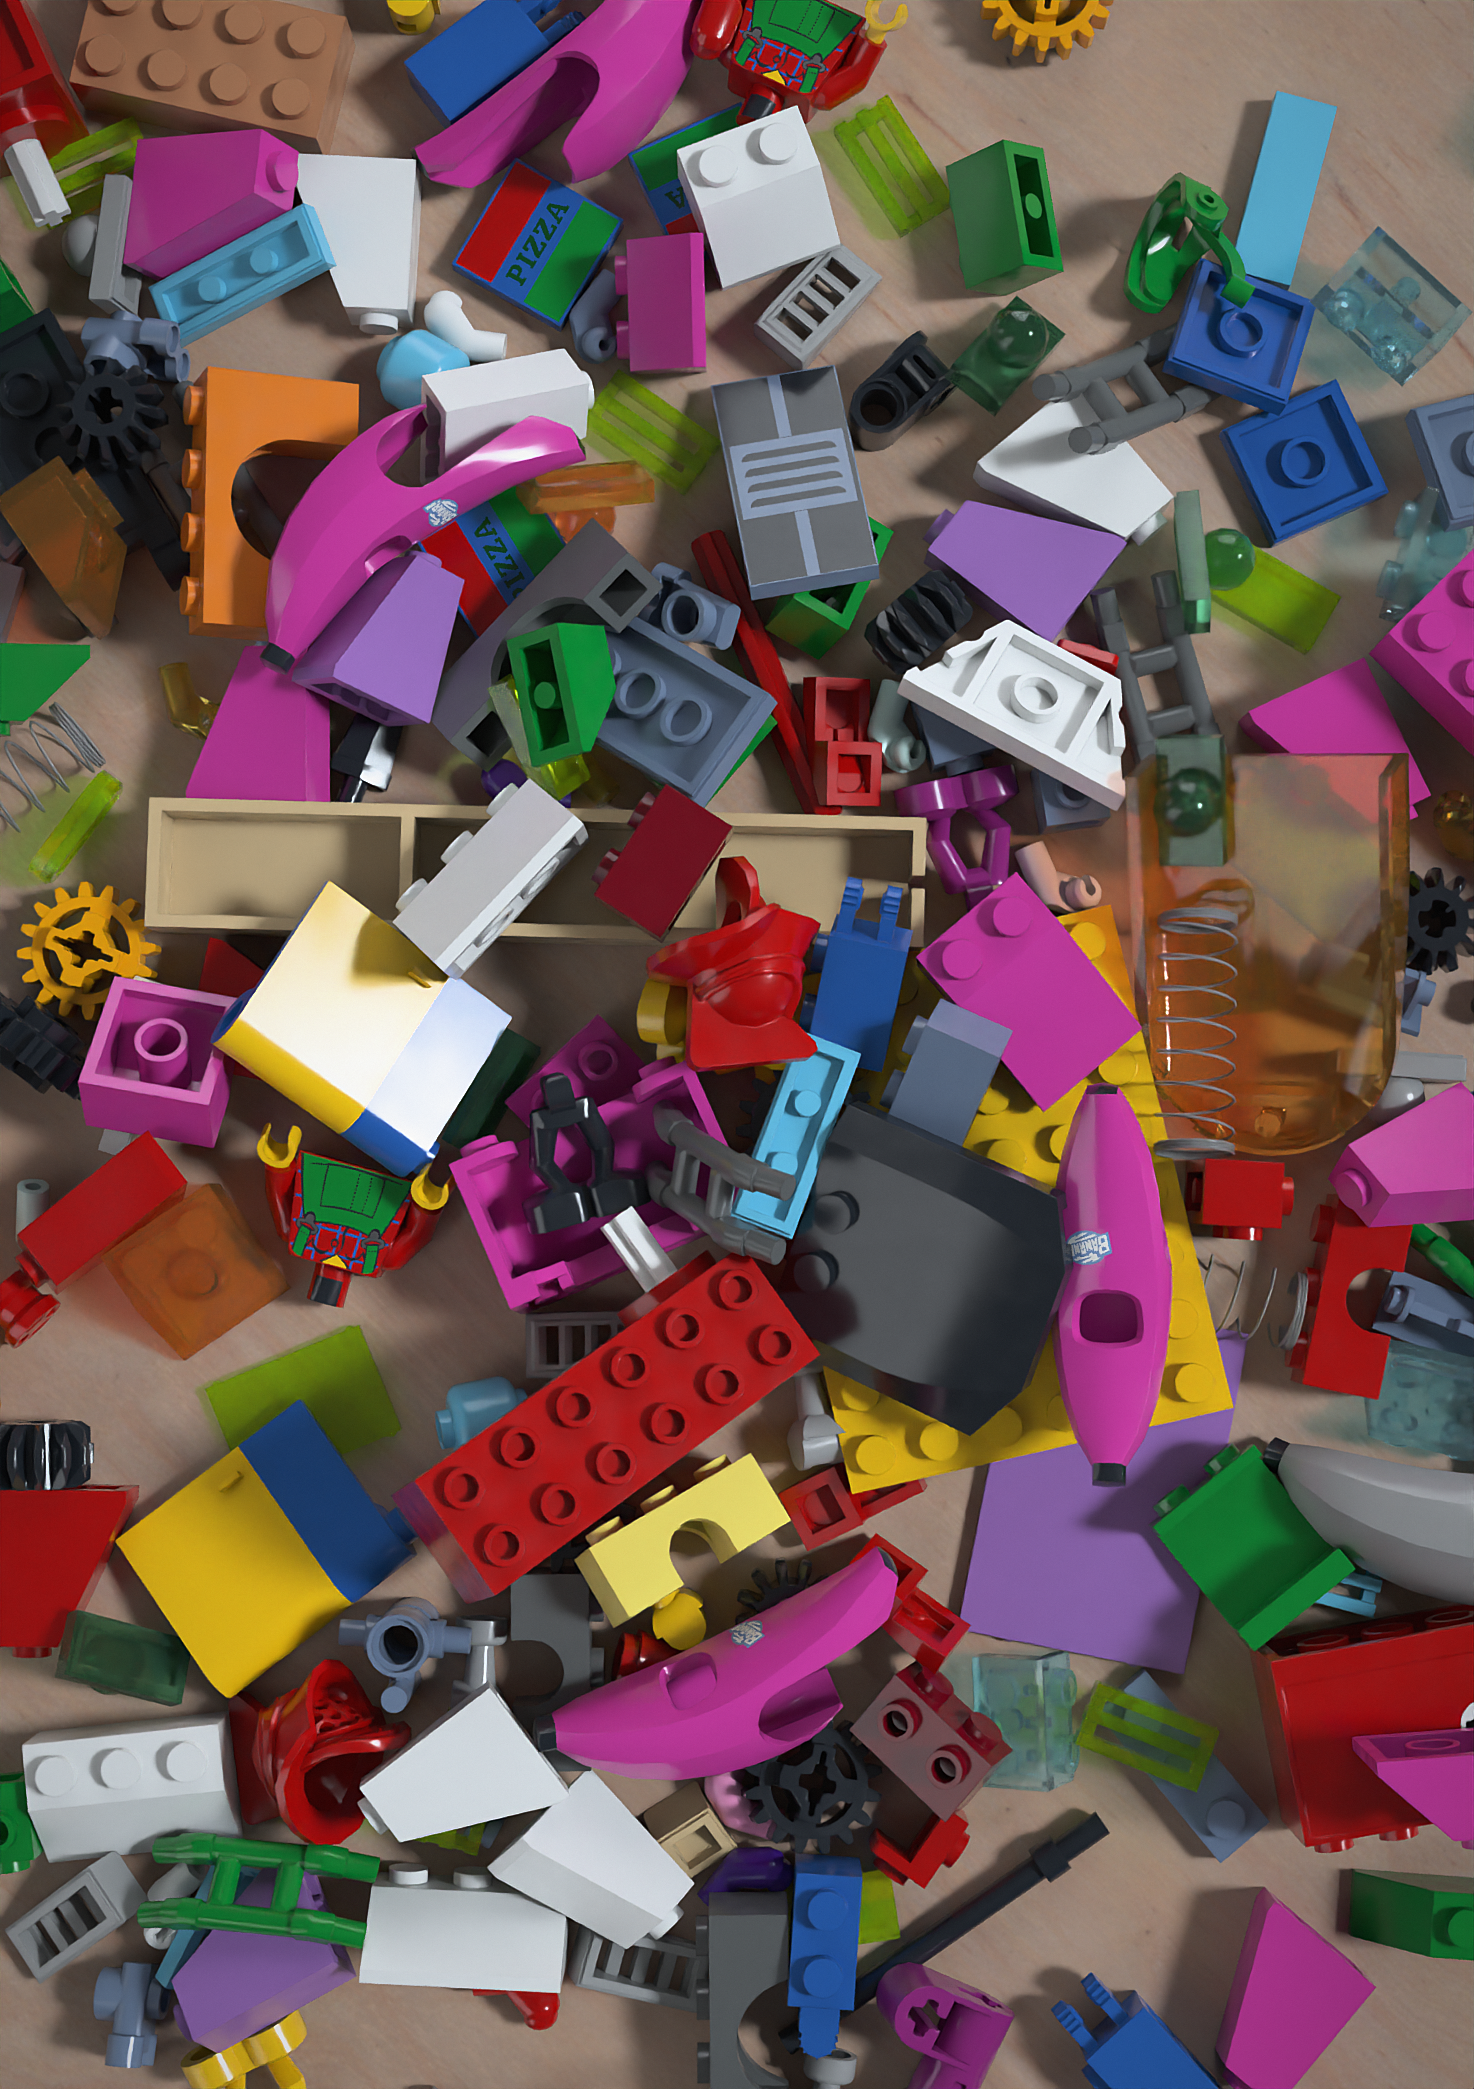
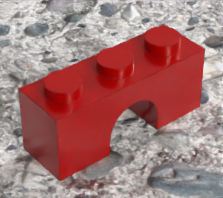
(1330, 1345)

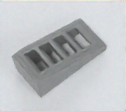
(787, 344)
(537, 1338)
(109, 1893)
(608, 1980)

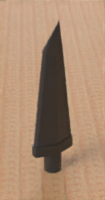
(365, 757)

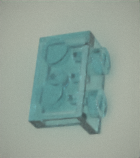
(1423, 555)
(1425, 1401)
(1033, 1709)

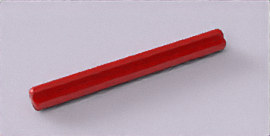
(761, 665)

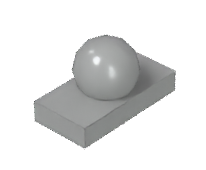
(97, 245)
(1405, 1086)

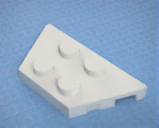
(1031, 705)

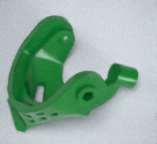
(1158, 267)

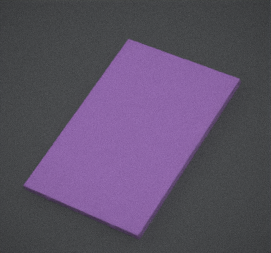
(1078, 1559)

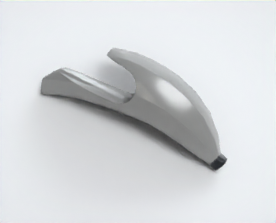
(1386, 1515)

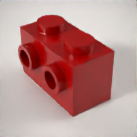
(1237, 1196)

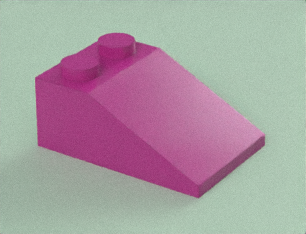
(1029, 975)

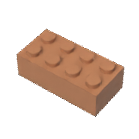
(216, 66)

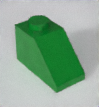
(822, 616)
(32, 676)
(562, 688)
(1414, 1912)

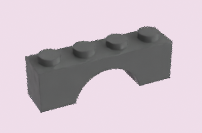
(585, 584)
(746, 1956)

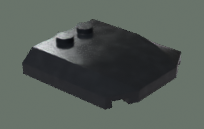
(926, 1268)

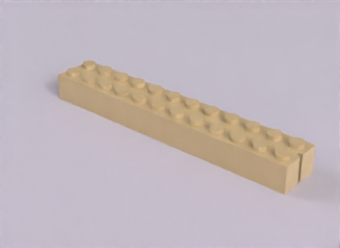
(264, 861)

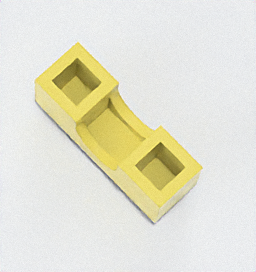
(632, 1563)

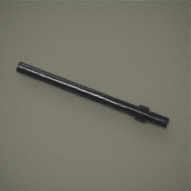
(1047, 1860)

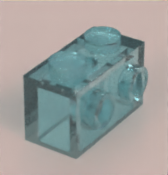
(1390, 306)

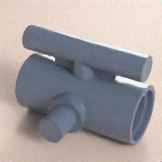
(401, 1661)

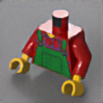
(803, 55)
(346, 1214)

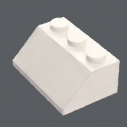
(490, 877)
(131, 1784)
(461, 1933)

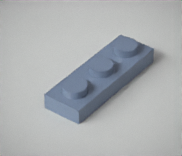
(1221, 1808)

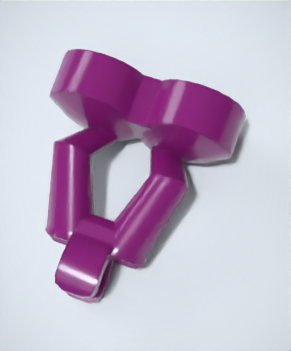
(978, 795)

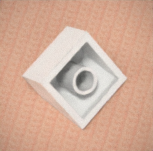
(758, 198)

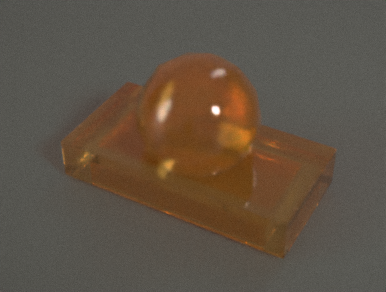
(587, 492)

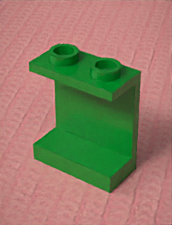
(1248, 1545)

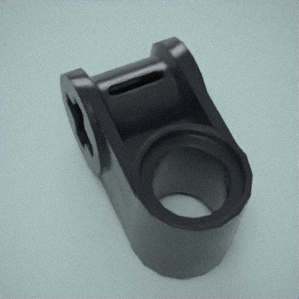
(907, 385)

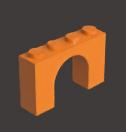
(233, 421)

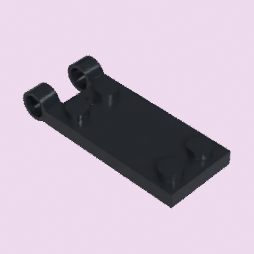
(32, 373)

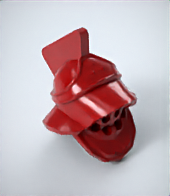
(741, 977)
(310, 1753)

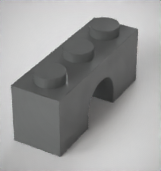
(560, 1613)

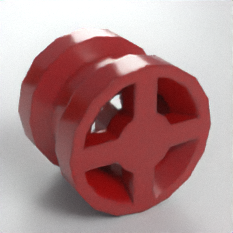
(23, 1308)

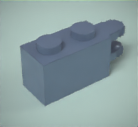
(948, 1071)

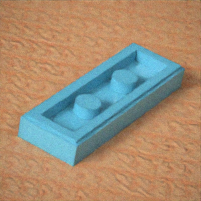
(1283, 187)
(244, 274)
(797, 1133)

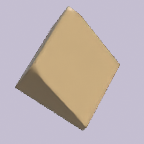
(689, 1829)

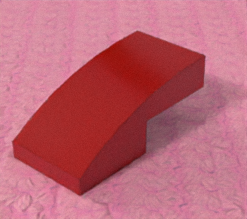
(840, 757)
(826, 1508)
(916, 1619)

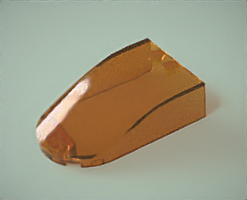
(1318, 953)

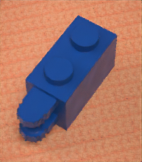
(483, 54)
(860, 977)
(823, 1946)
(1131, 2045)

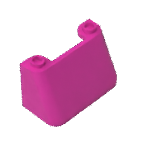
(565, 1261)

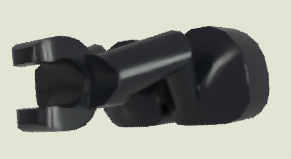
(566, 1202)

